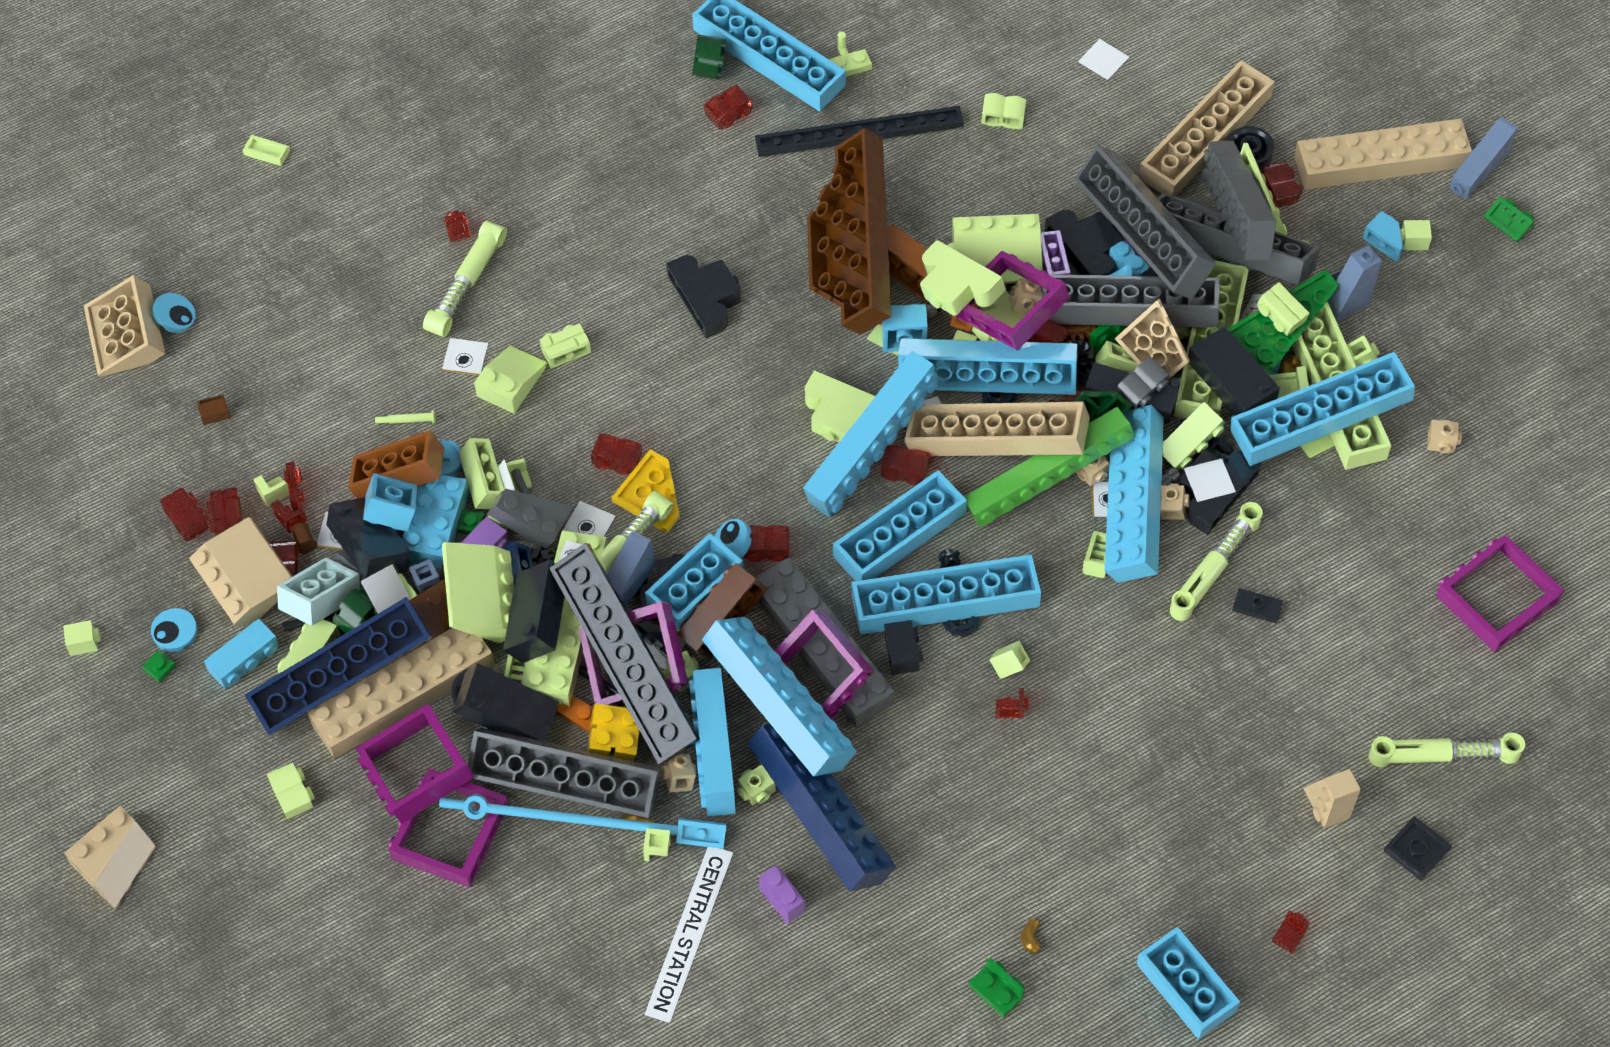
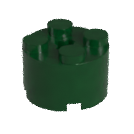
(709, 57)
(355, 610)

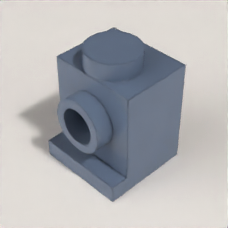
(424, 575)

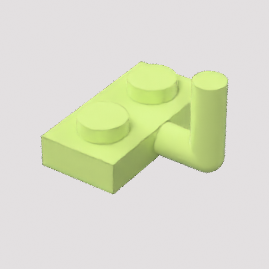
(851, 62)

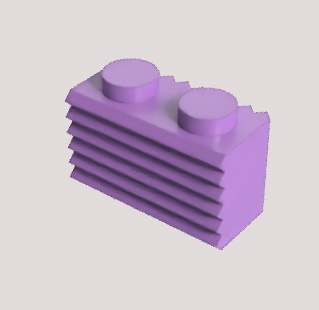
(781, 894)

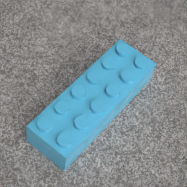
(900, 528)
(713, 746)

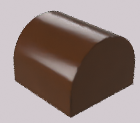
(304, 537)

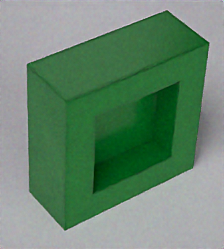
(469, 521)
(159, 666)

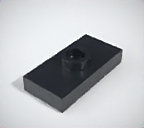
(1257, 605)

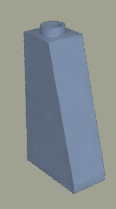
(1484, 158)
(1355, 283)
(632, 566)

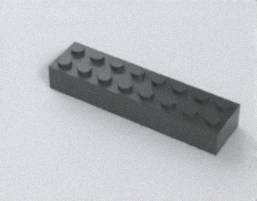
(1239, 200)
(1290, 257)
(1124, 298)
(788, 603)
(564, 772)

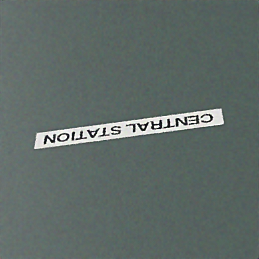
(688, 934)

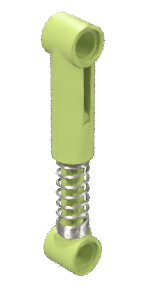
(489, 238)
(654, 509)
(1214, 563)
(1443, 750)

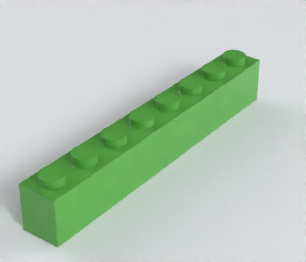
(1046, 470)

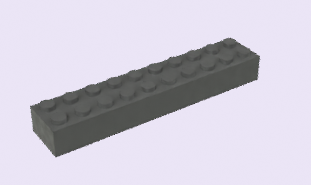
(1145, 222)

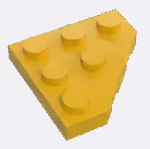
(648, 476)

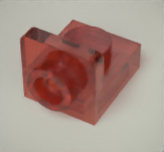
(456, 226)
(286, 516)
(1010, 707)
(1291, 931)

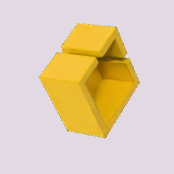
(613, 730)

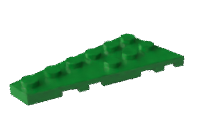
(1261, 337)

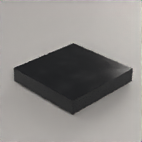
(1417, 848)

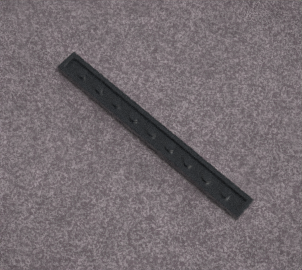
(837, 133)

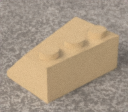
(1154, 337)
(112, 855)

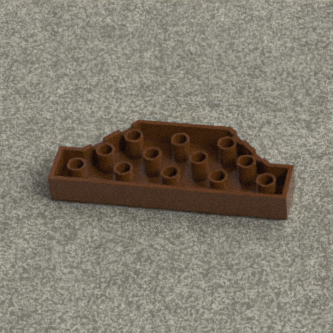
(851, 237)

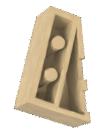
(1333, 798)

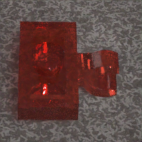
(293, 477)

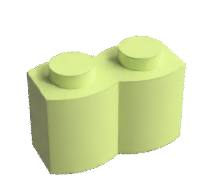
(1003, 111)
(290, 790)

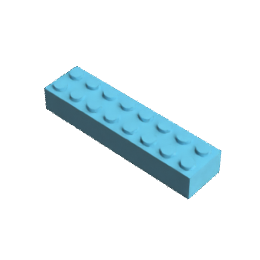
(771, 51)
(998, 367)
(1322, 408)
(871, 434)
(1135, 499)
(946, 593)
(779, 696)

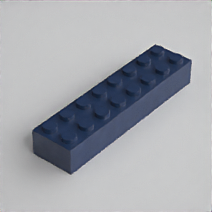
(338, 666)
(824, 813)

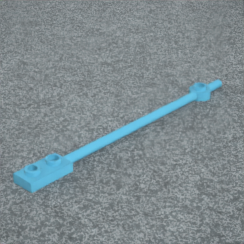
(688, 830)

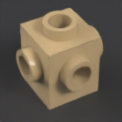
(1024, 296)
(1443, 436)
(1095, 471)
(1174, 502)
(679, 773)

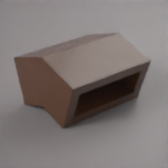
(213, 409)

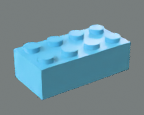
(435, 518)
(692, 578)
(1188, 983)

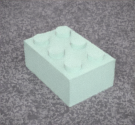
(317, 591)

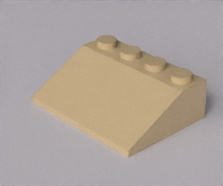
(124, 328)
(241, 571)

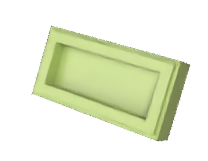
(266, 150)

